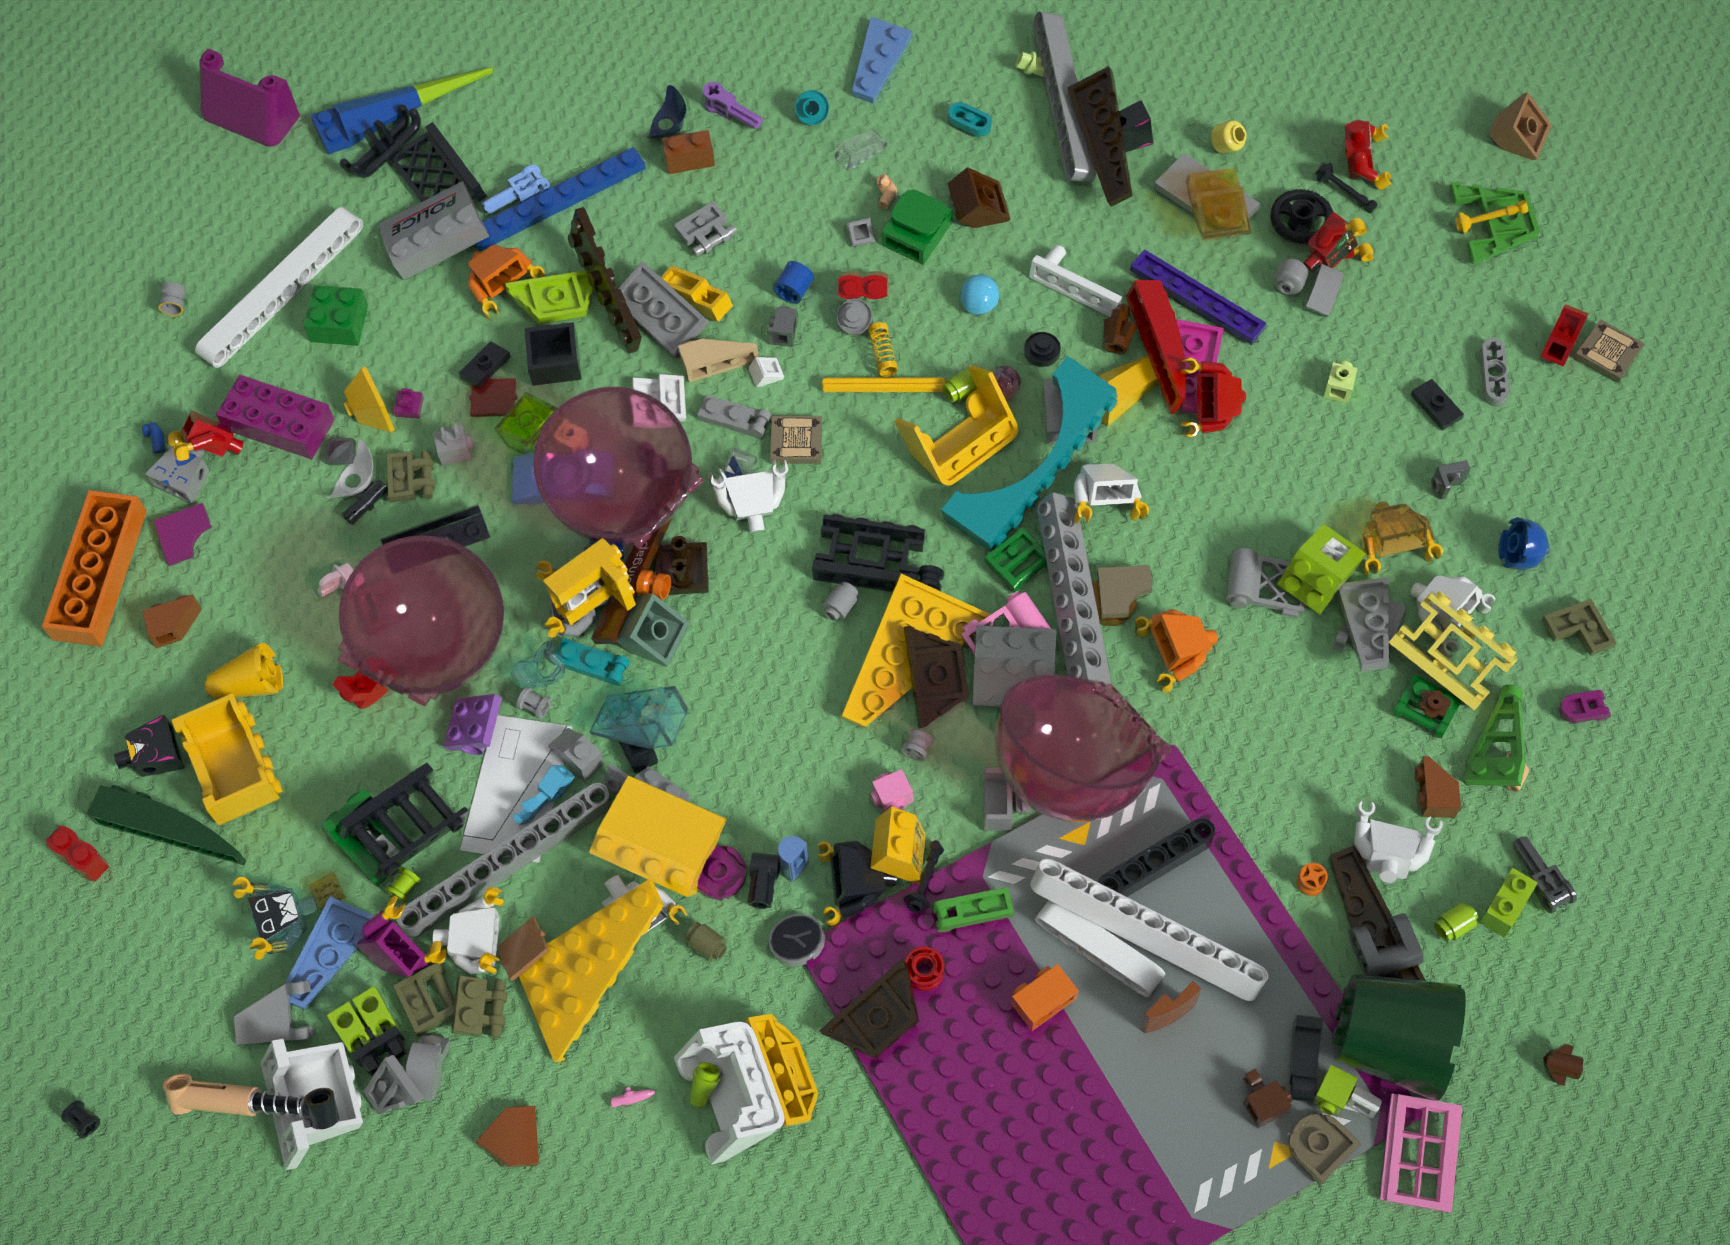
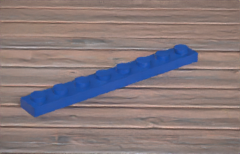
(561, 197)

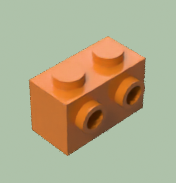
(1044, 996)

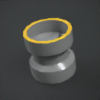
(172, 297)

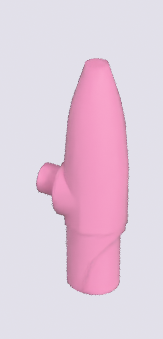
(631, 1097)

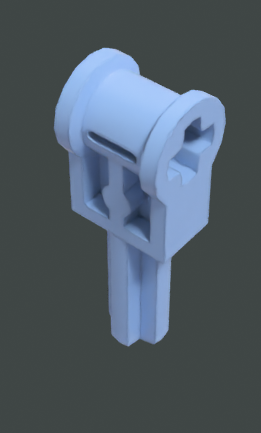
(521, 186)

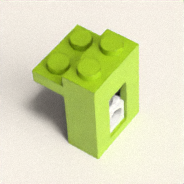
(1321, 568)

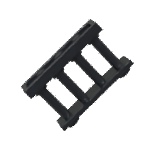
(462, 527)
(398, 795)

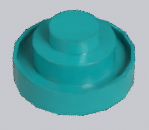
(812, 107)

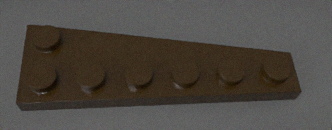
(603, 279)

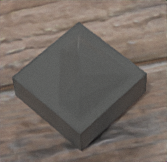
(341, 451)

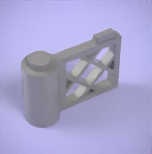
(1245, 582)

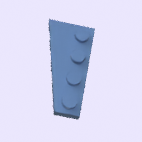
(879, 56)
(327, 948)

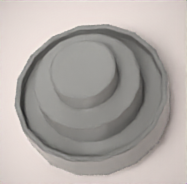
(855, 317)

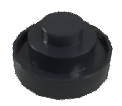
(1042, 349)

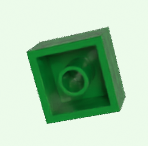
(336, 315)

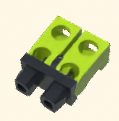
(373, 1039)

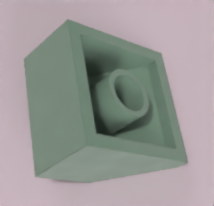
(652, 630)

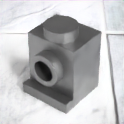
(782, 327)

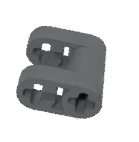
(1392, 958)

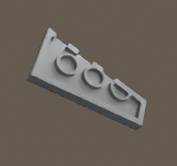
(1367, 620)

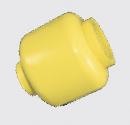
(1228, 137)

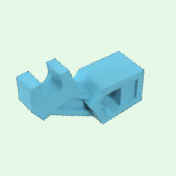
(550, 788)

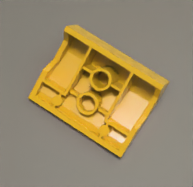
(658, 836)

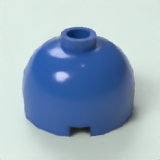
(1523, 544)

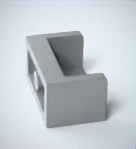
(997, 801)

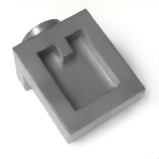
(1447, 475)

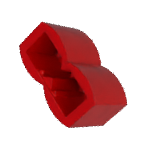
(856, 284)
(77, 853)

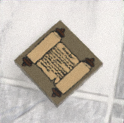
(1609, 350)
(796, 439)

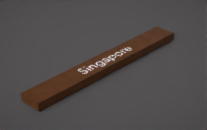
(615, 614)

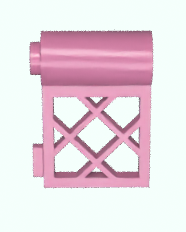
(1018, 612)

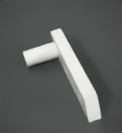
(1070, 284)

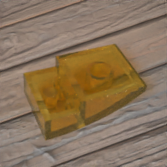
(1218, 204)

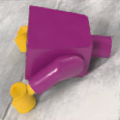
(391, 948)

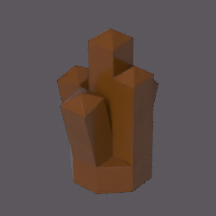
(1118, 330)

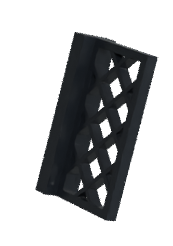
(449, 158)

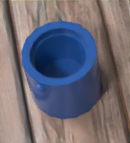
(793, 282)

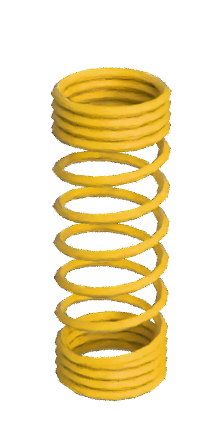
(886, 364)

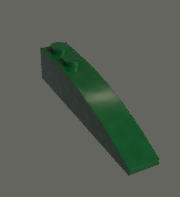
(158, 822)

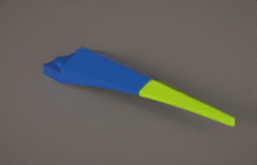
(347, 121)

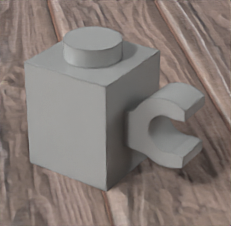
(453, 445)

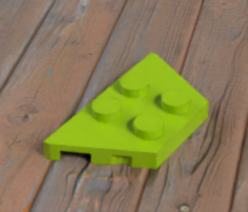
(553, 296)

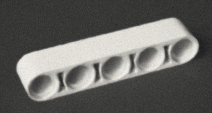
(1101, 948)

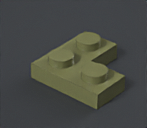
(1581, 620)

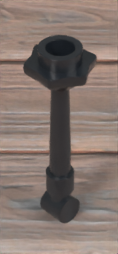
(1325, 173)
(917, 901)

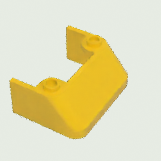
(970, 442)

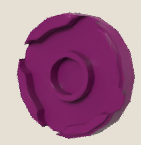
(722, 874)

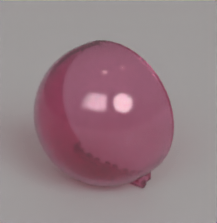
(614, 465)
(420, 617)
(1074, 748)

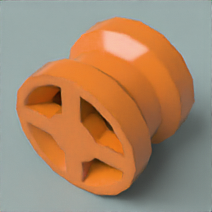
(1315, 873)

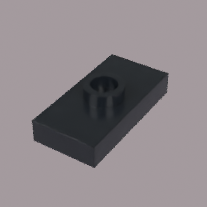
(484, 364)
(1437, 404)

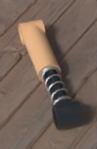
(188, 1095)

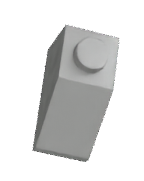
(577, 753)

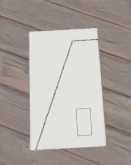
(507, 778)

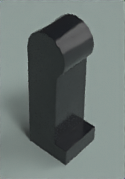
(1304, 1057)

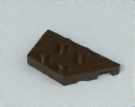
(935, 674)
(878, 1014)

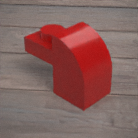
(1564, 335)
(359, 689)

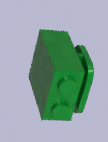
(916, 226)

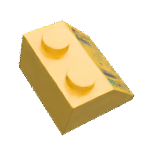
(898, 845)

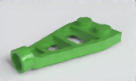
(1500, 770)

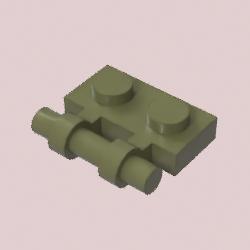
(402, 477)
(470, 1004)

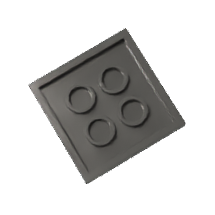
(1008, 657)

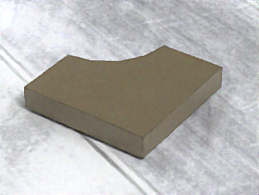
(1121, 587)

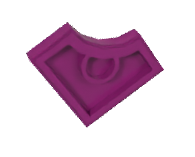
(180, 531)

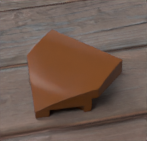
(512, 1137)

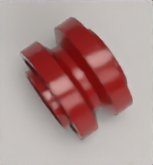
(927, 956)

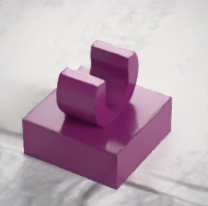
(408, 404)

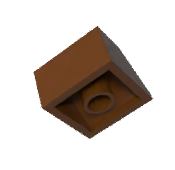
(978, 199)

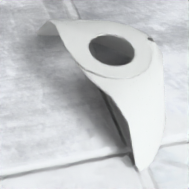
(362, 467)

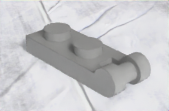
(733, 416)

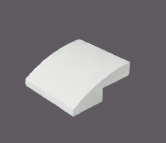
(666, 389)

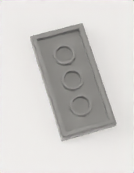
(661, 309)

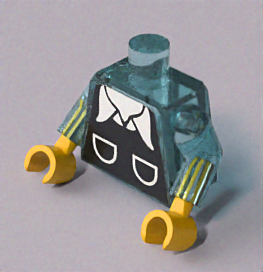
(276, 915)

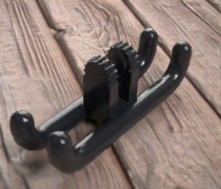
(387, 145)

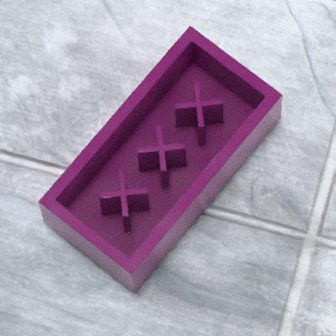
(275, 416)

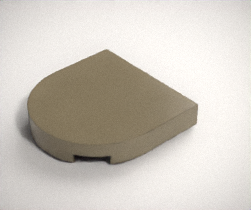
(1320, 1145)

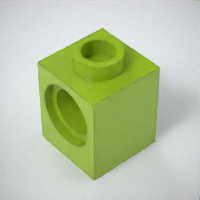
(1334, 1091)

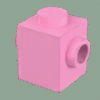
(891, 791)

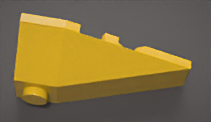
(1131, 383)

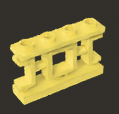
(1439, 667)

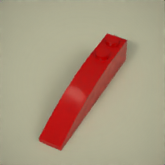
(1160, 337)

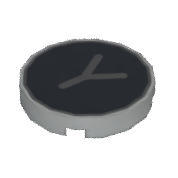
(796, 939)

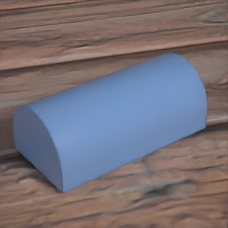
(792, 856)

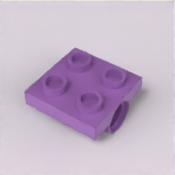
(472, 723)

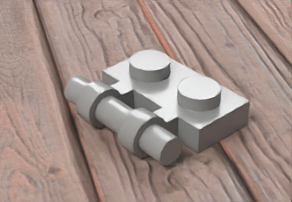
(701, 223)

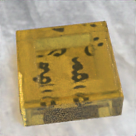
(326, 887)

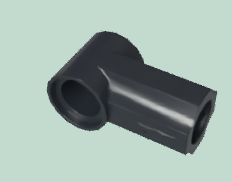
(763, 873)

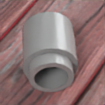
(840, 601)

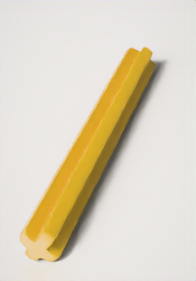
(883, 384)

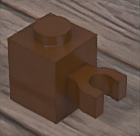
(1267, 1101)

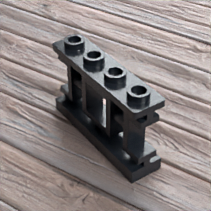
(865, 572)

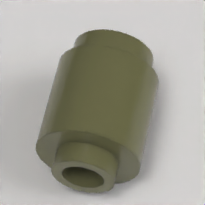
(706, 941)

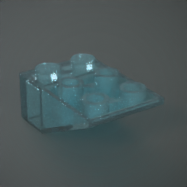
(642, 717)

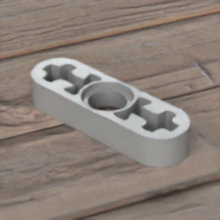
(1490, 381)

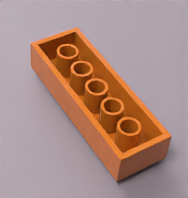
(94, 568)

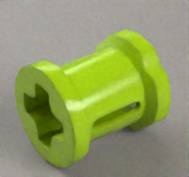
(403, 884)

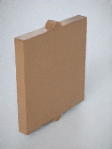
(523, 948)

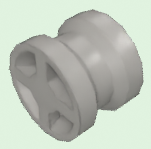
(917, 745)

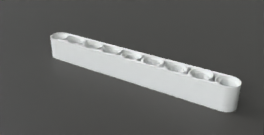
(278, 287)
(1149, 929)

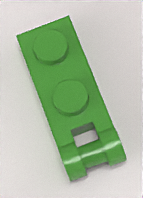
(973, 909)

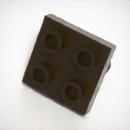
(685, 564)

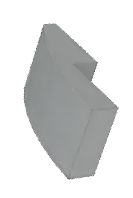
(1324, 290)

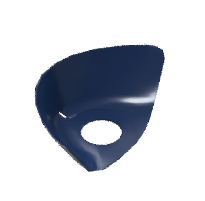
(673, 109)

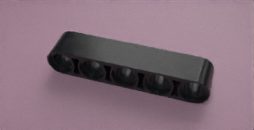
(1163, 851)

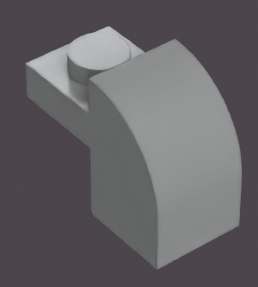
(425, 1064)

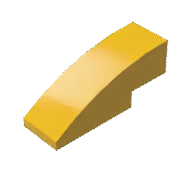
(697, 292)

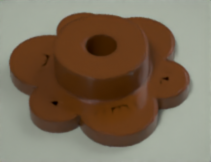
(1432, 709)

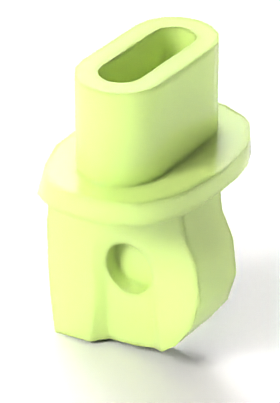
(1030, 64)

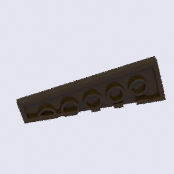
(1101, 124)
(1365, 903)

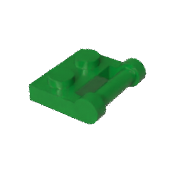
(1012, 554)
(1412, 696)

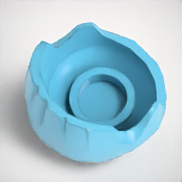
(979, 294)

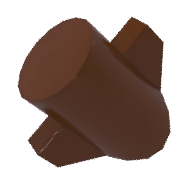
(1563, 1064)

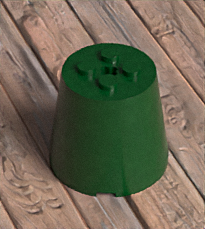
(1401, 1031)

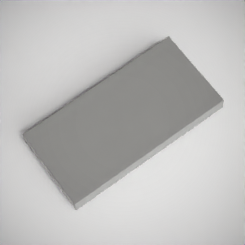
(1173, 184)

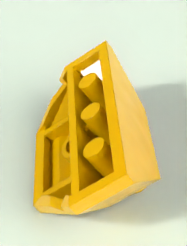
(786, 1068)

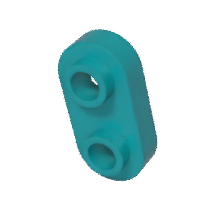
(970, 119)

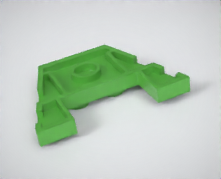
(1503, 231)

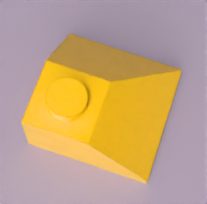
(366, 403)

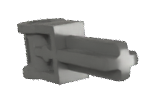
(1552, 887)

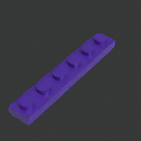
(1199, 297)

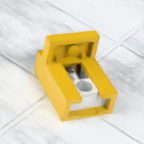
(590, 581)

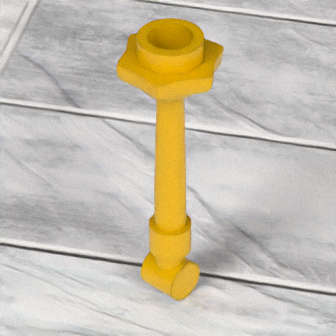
(1464, 221)

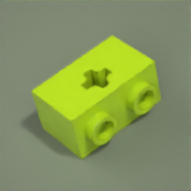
(1508, 902)

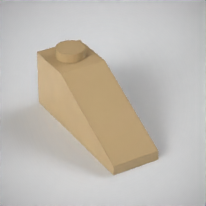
(711, 357)

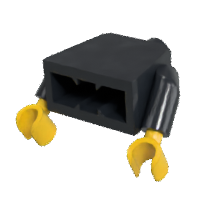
(854, 882)

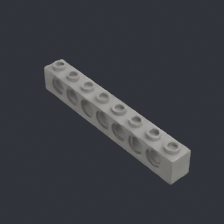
(1072, 589)

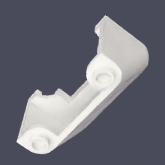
(744, 1097)

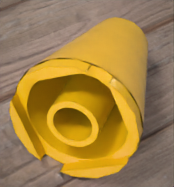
(247, 675)

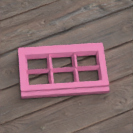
(1448, 1154)

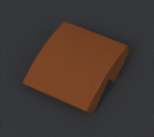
(1168, 1011)

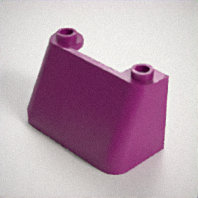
(253, 111)

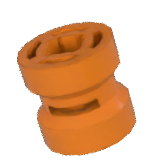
(652, 583)

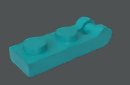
(591, 661)

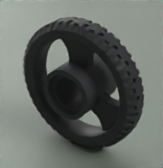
(1300, 214)

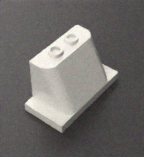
(299, 1074)

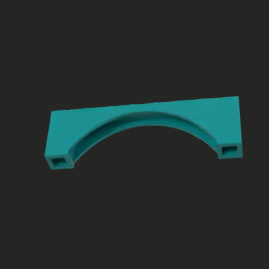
(992, 514)

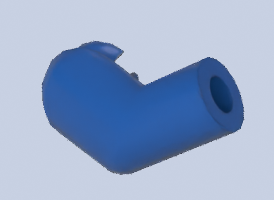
(157, 436)

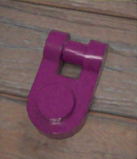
(1576, 708)

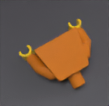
(495, 268)
(1180, 642)

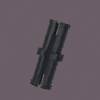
(365, 502)

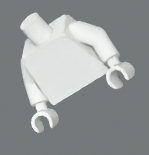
(751, 494)
(1463, 595)
(1392, 848)

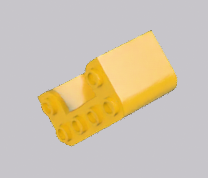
(228, 758)

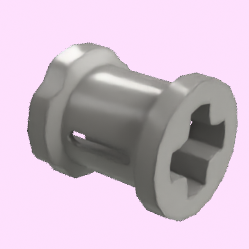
(533, 702)

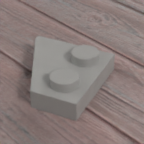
(391, 1087)

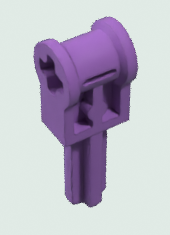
(725, 104)

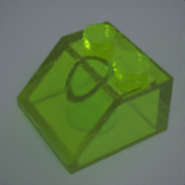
(524, 422)

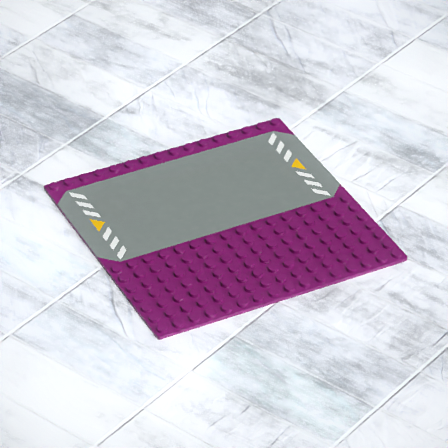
(1087, 1117)

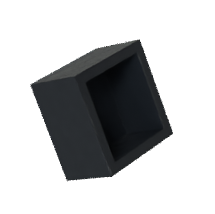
(552, 354)

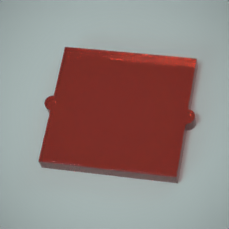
(493, 398)

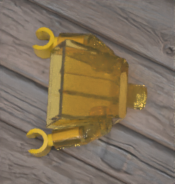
(1396, 531)

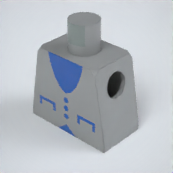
(179, 478)

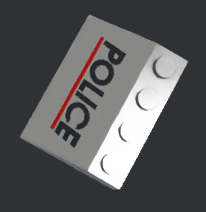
(432, 231)

